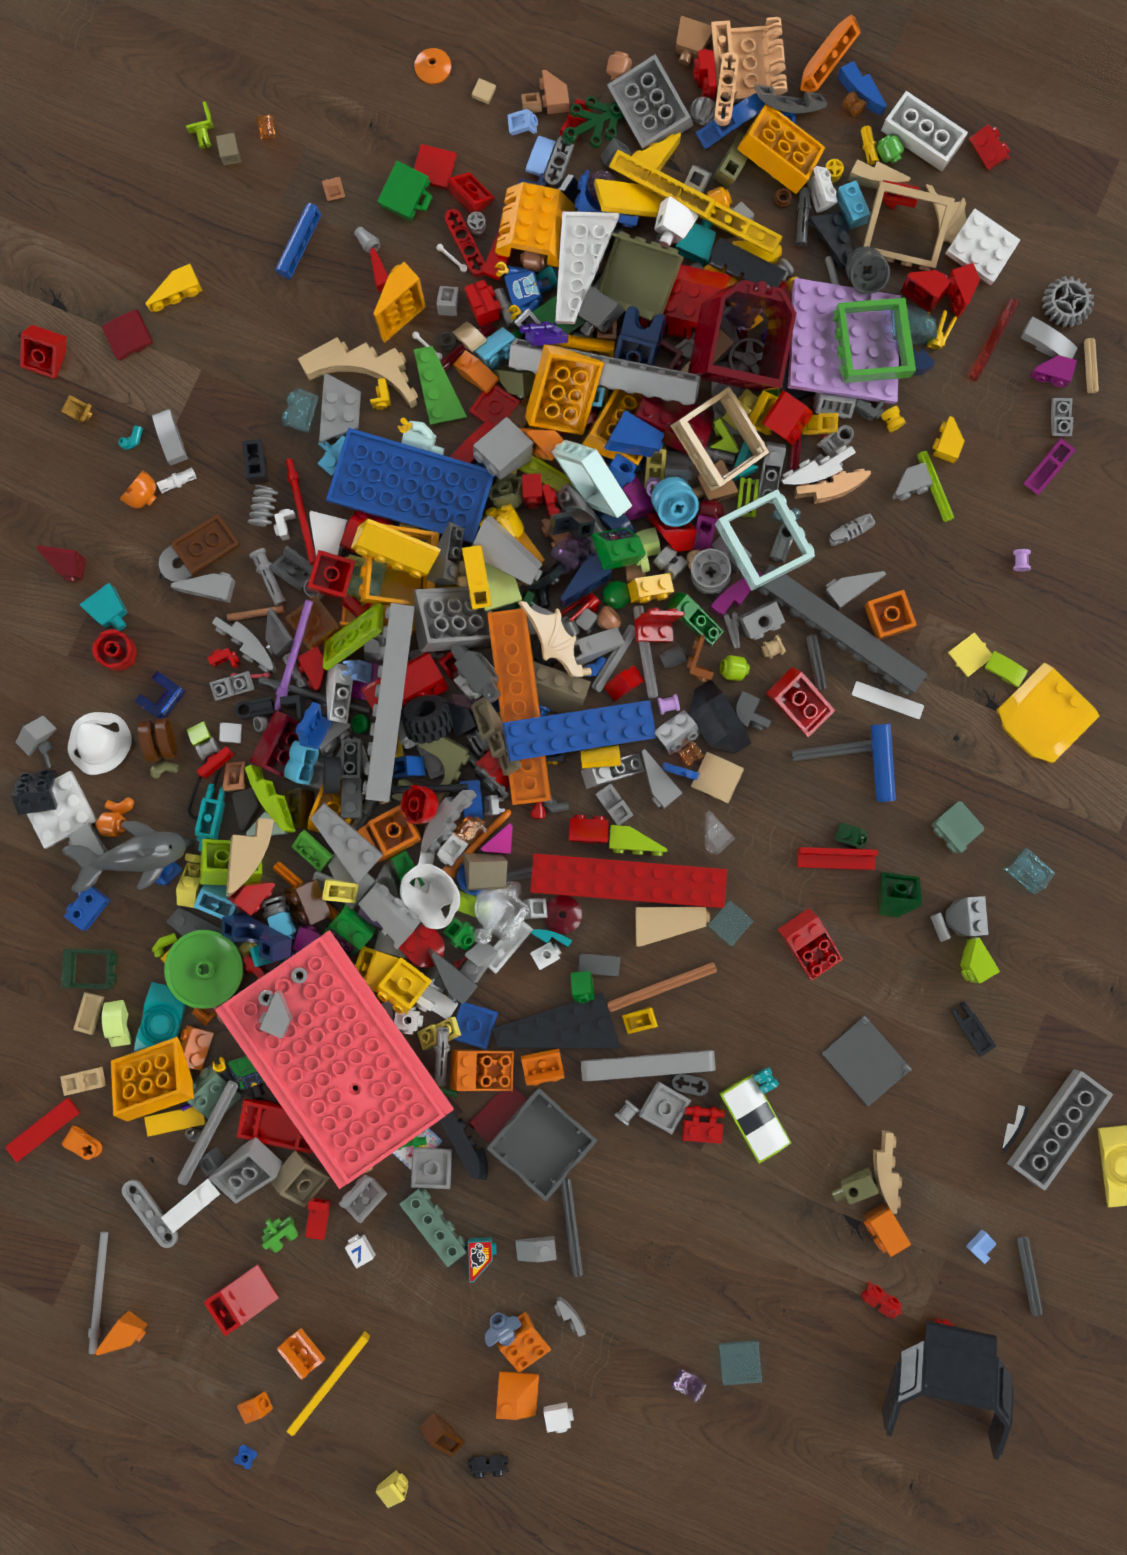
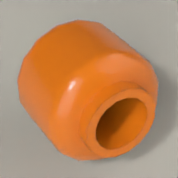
(110, 824)

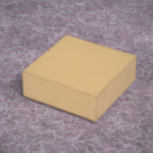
(483, 91)

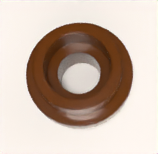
(782, 193)

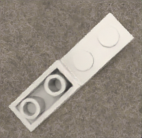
(811, 471)

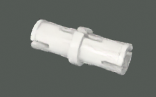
(176, 480)

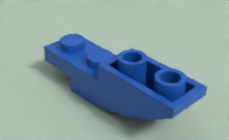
(741, 114)

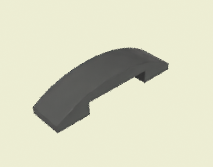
(809, 102)

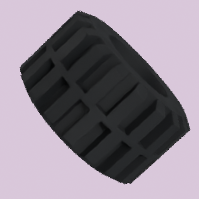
(426, 719)

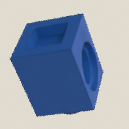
(622, 470)

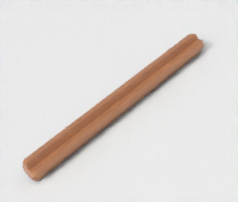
(661, 987)

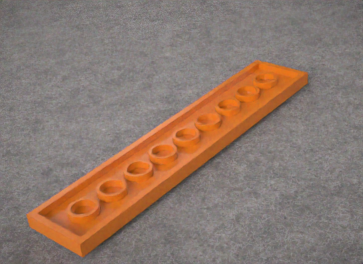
(518, 696)

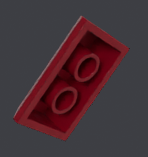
(275, 744)

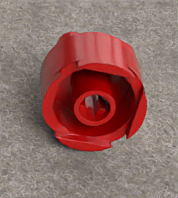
(106, 643)

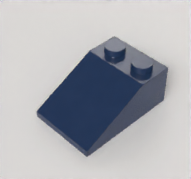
(586, 580)

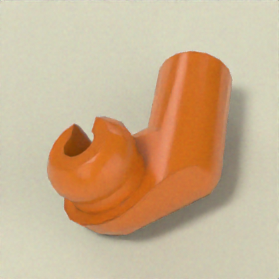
(122, 807)

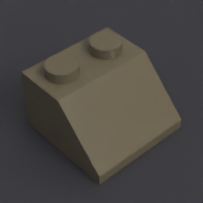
(299, 1179)

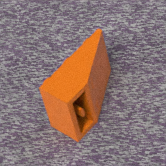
(481, 1070)

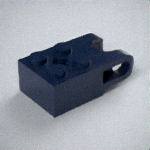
(640, 340)

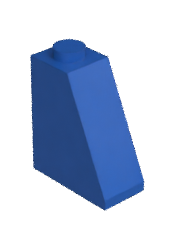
(634, 437)

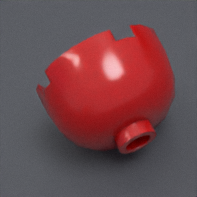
(419, 804)

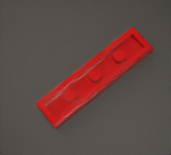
(42, 1129)

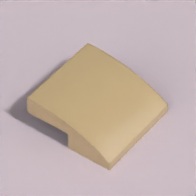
(717, 777)

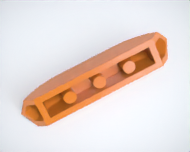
(829, 54)

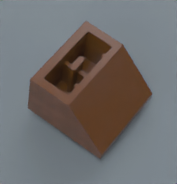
(306, 902)

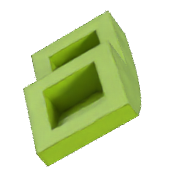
(1007, 669)

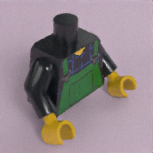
(241, 1072)

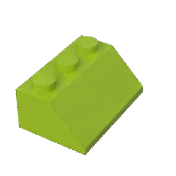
(215, 863)

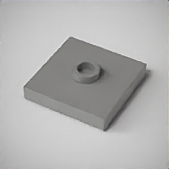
(664, 1107)
(431, 1168)

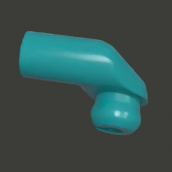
(133, 440)

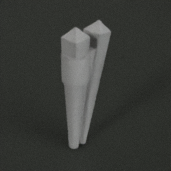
(732, 626)

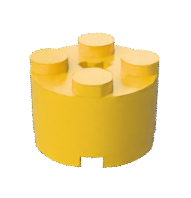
(506, 518)

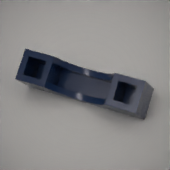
(272, 943)

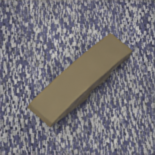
(492, 730)

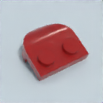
(417, 946)

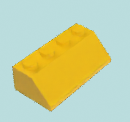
(394, 548)

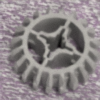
(1074, 293)

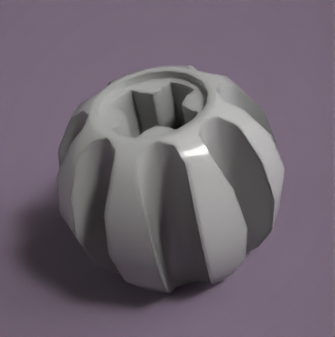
(702, 110)

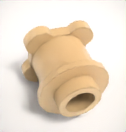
(773, 647)

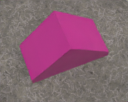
(501, 842)

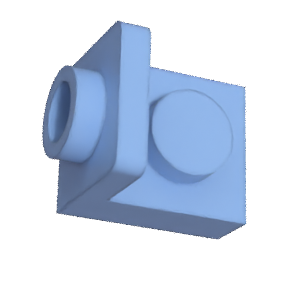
(522, 121)

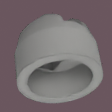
(260, 723)

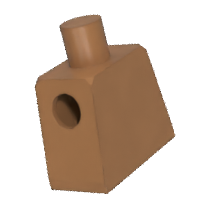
(691, 38)
(724, 492)

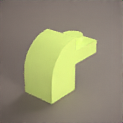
(651, 546)
(115, 1023)

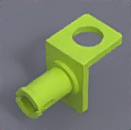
(201, 129)

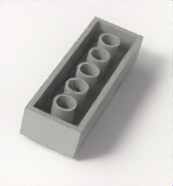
(1059, 1129)

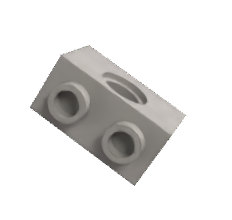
(750, 620)

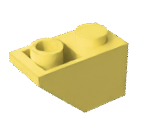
(189, 885)
(393, 1489)

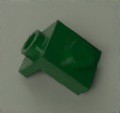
(851, 835)

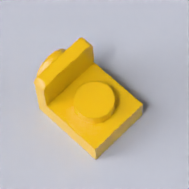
(382, 392)

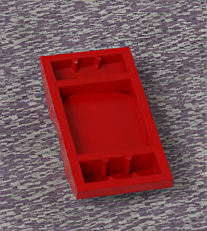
(270, 1125)

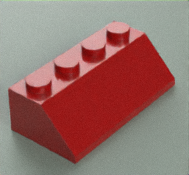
(420, 680)

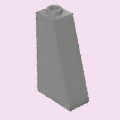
(506, 553)

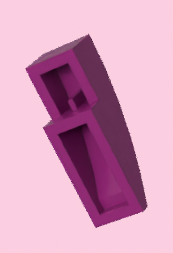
(1049, 466)
(734, 594)

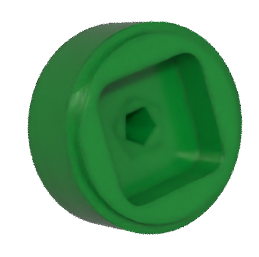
(360, 724)

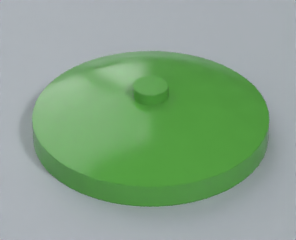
(204, 969)

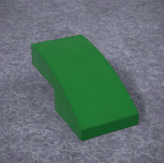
(403, 865)

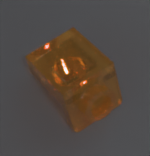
(470, 829)

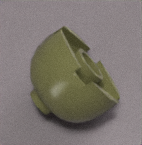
(507, 491)

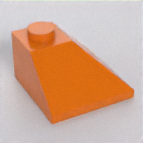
(123, 1334)
(517, 1395)

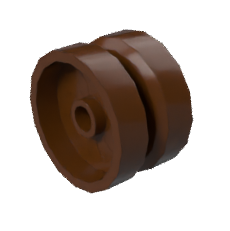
(157, 740)

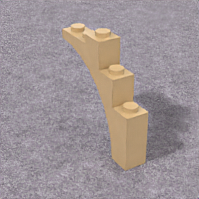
(336, 357)

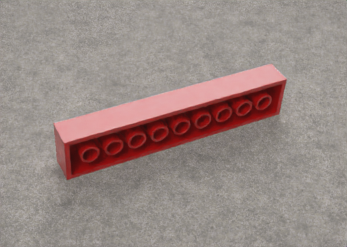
(628, 881)

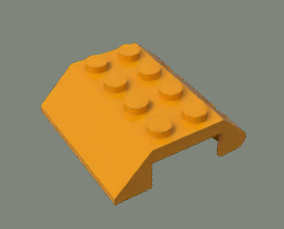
(533, 221)

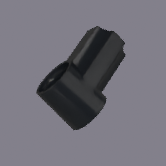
(256, 708)

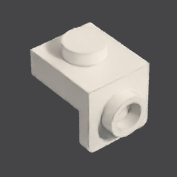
(281, 526)
(451, 849)

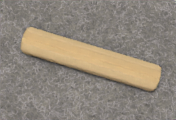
(1091, 365)

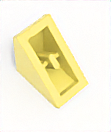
(340, 891)

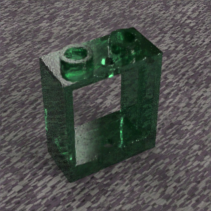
(69, 969)

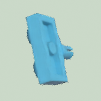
(331, 456)

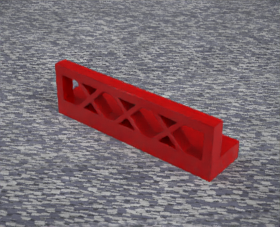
(836, 858)

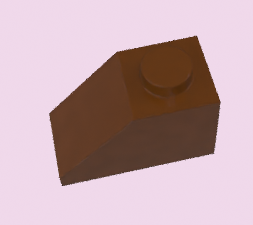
(441, 1435)

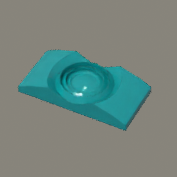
(161, 1017)

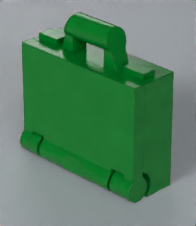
(404, 191)

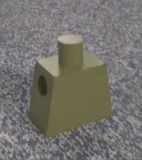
(864, 1184)

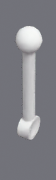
(463, 268)
(415, 335)

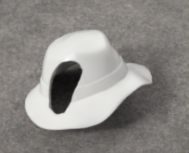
(99, 747)
(428, 905)

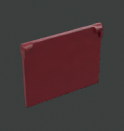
(497, 1113)

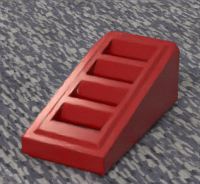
(379, 271)

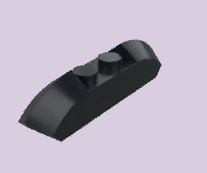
(472, 1158)

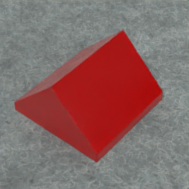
(469, 192)

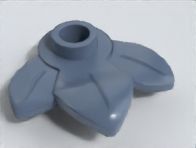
(501, 1329)

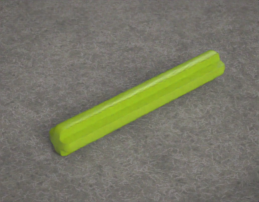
(936, 488)

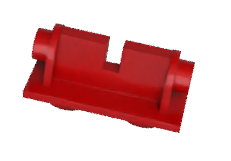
(889, 1306)

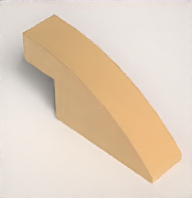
(246, 854)

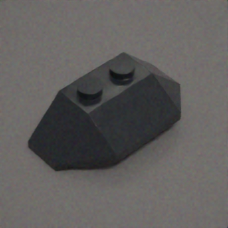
(717, 719)

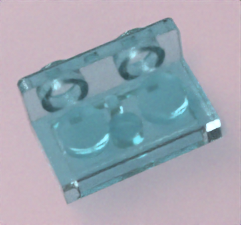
(300, 410)
(1031, 871)

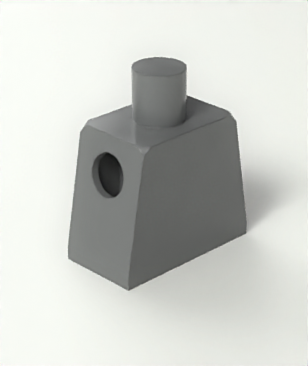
(598, 312)

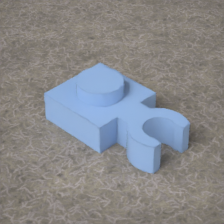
(359, 670)

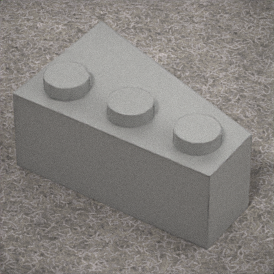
(389, 913)

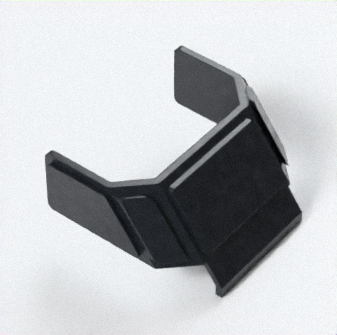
(957, 1368)

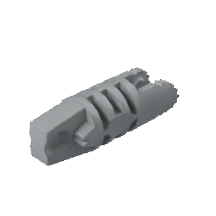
(851, 529)

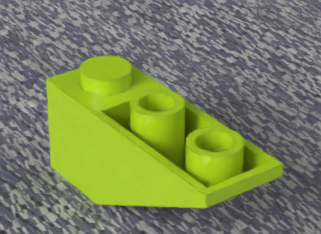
(628, 838)

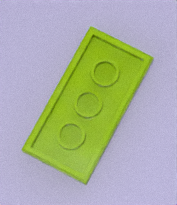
(353, 636)

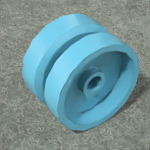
(674, 501)

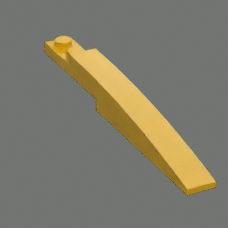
(701, 204)

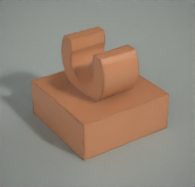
(333, 188)

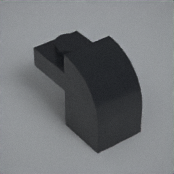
(572, 520)

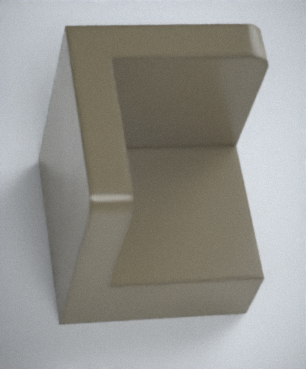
(228, 149)

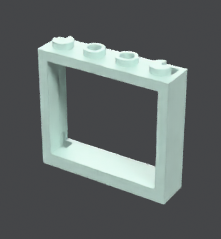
(591, 478)
(738, 552)

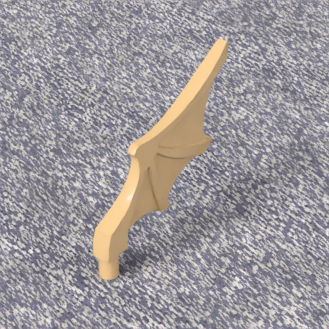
(956, 219)
(555, 640)

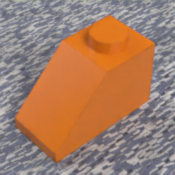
(475, 371)

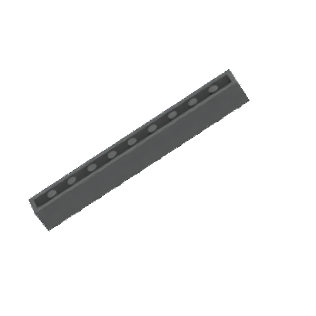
(844, 632)

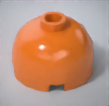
(140, 491)

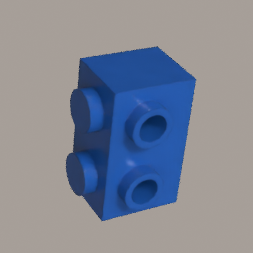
(87, 908)

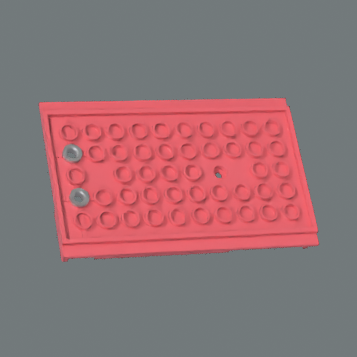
(332, 1043)

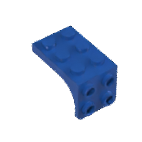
(587, 203)

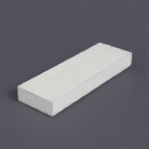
(508, 947)

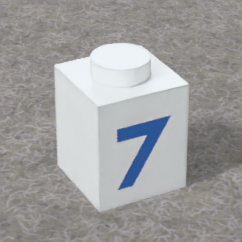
(359, 1250)

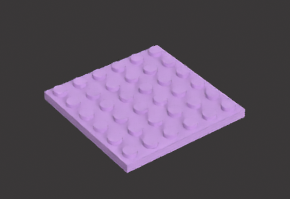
(813, 344)

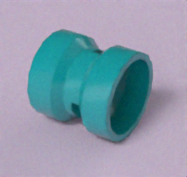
(765, 1080)

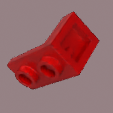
(317, 1218)

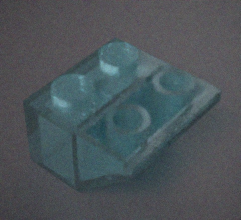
(377, 577)

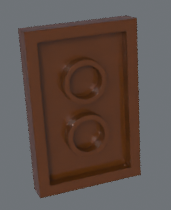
(204, 544)

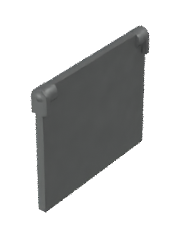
(866, 1061)

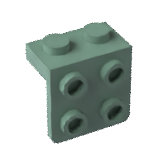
(957, 827)
(207, 1091)

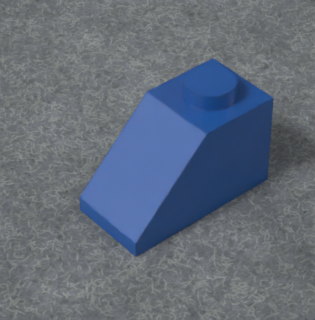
(408, 767)
(476, 808)

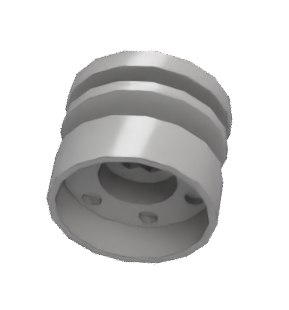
(714, 561)

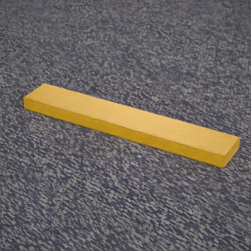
(329, 1382)

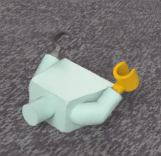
(419, 436)

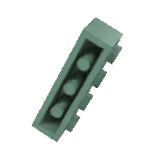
(433, 1226)

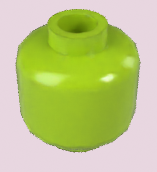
(734, 668)

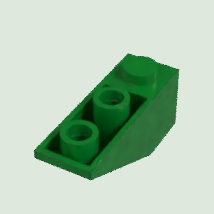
(695, 617)

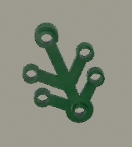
(595, 120)

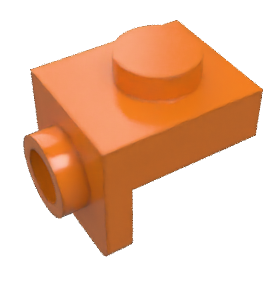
(255, 1407)

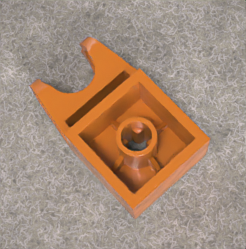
(380, 833)

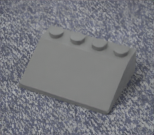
(650, 103)
(447, 619)

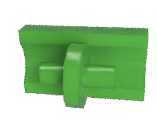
(276, 1230)

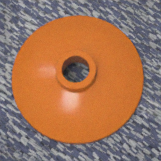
(435, 72)

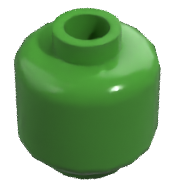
(890, 148)

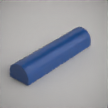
(298, 241)
(883, 762)

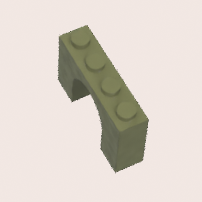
(451, 755)

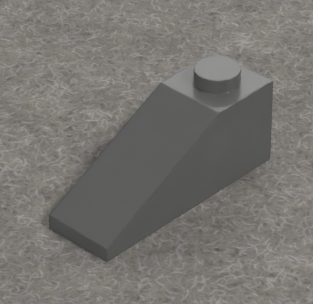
(453, 980)

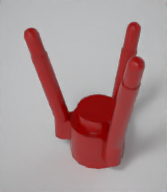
(590, 602)

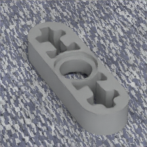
(557, 153)

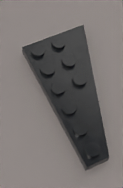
(562, 1027)

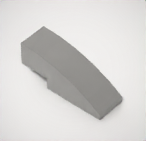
(1047, 339)
(169, 437)

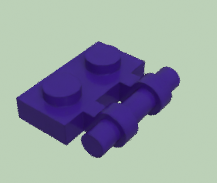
(544, 333)

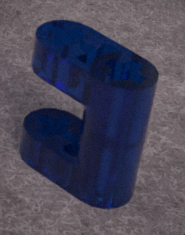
(168, 699)

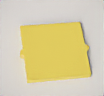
(970, 654)

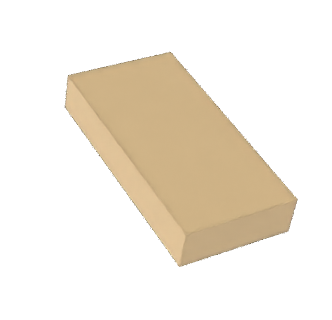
(88, 1013)

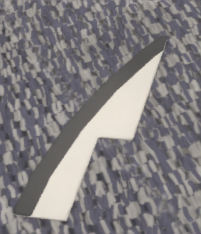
(1013, 1130)

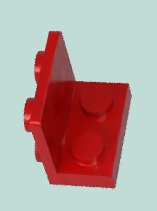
(656, 625)

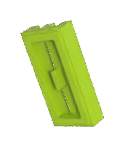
(749, 481)

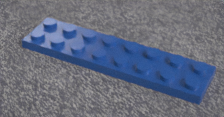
(579, 730)

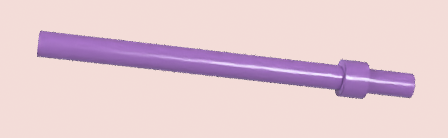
(283, 690)

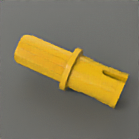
(869, 145)

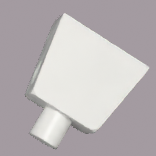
(673, 221)

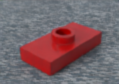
(215, 762)

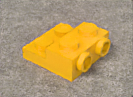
(402, 986)

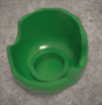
(616, 595)

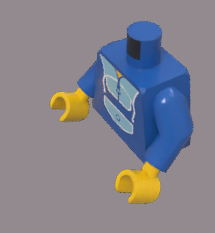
(523, 288)

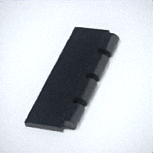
(743, 262)

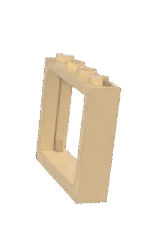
(915, 194)
(696, 450)

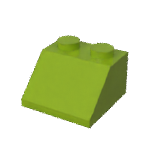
(977, 962)

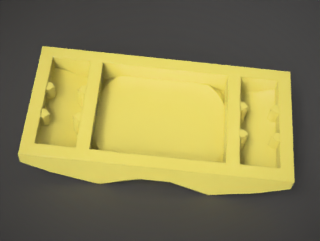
(1114, 1163)

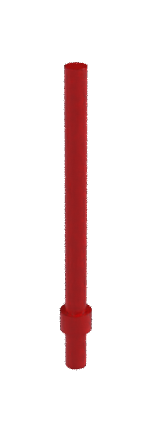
(293, 478)

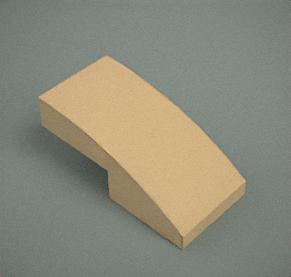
(469, 336)
(83, 1081)

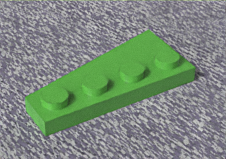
(438, 393)

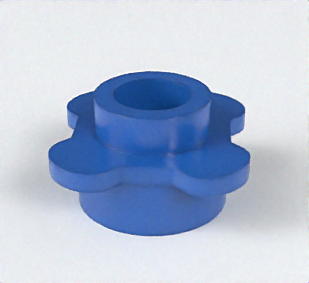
(249, 1452)

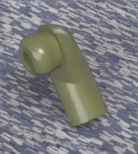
(163, 766)

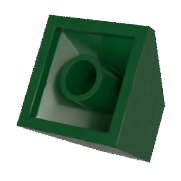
(898, 894)

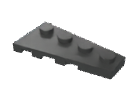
(187, 922)

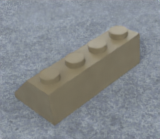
(559, 690)

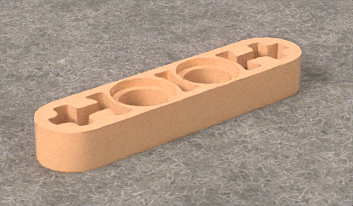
(728, 89)

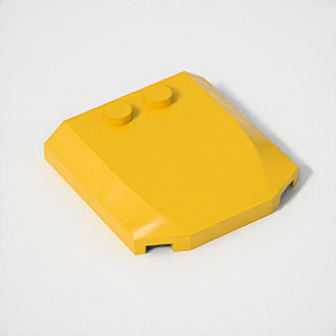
(1046, 714)

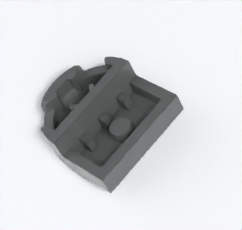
(968, 916)

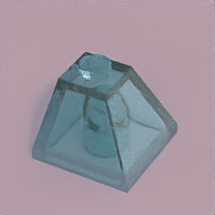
(921, 325)

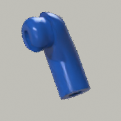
(596, 667)

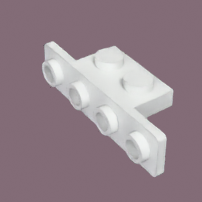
(437, 1002)

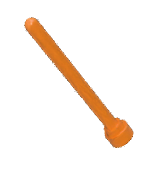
(452, 870)

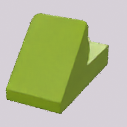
(727, 441)

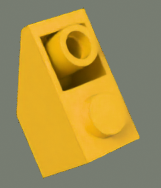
(950, 441)

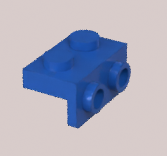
(313, 727)

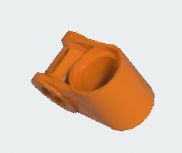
(79, 1141)

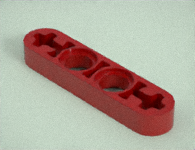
(462, 244)

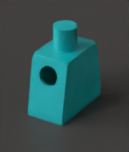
(697, 243)
(106, 607)

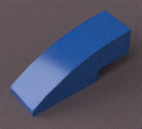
(863, 86)

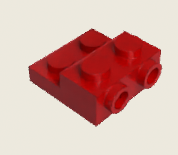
(705, 73)

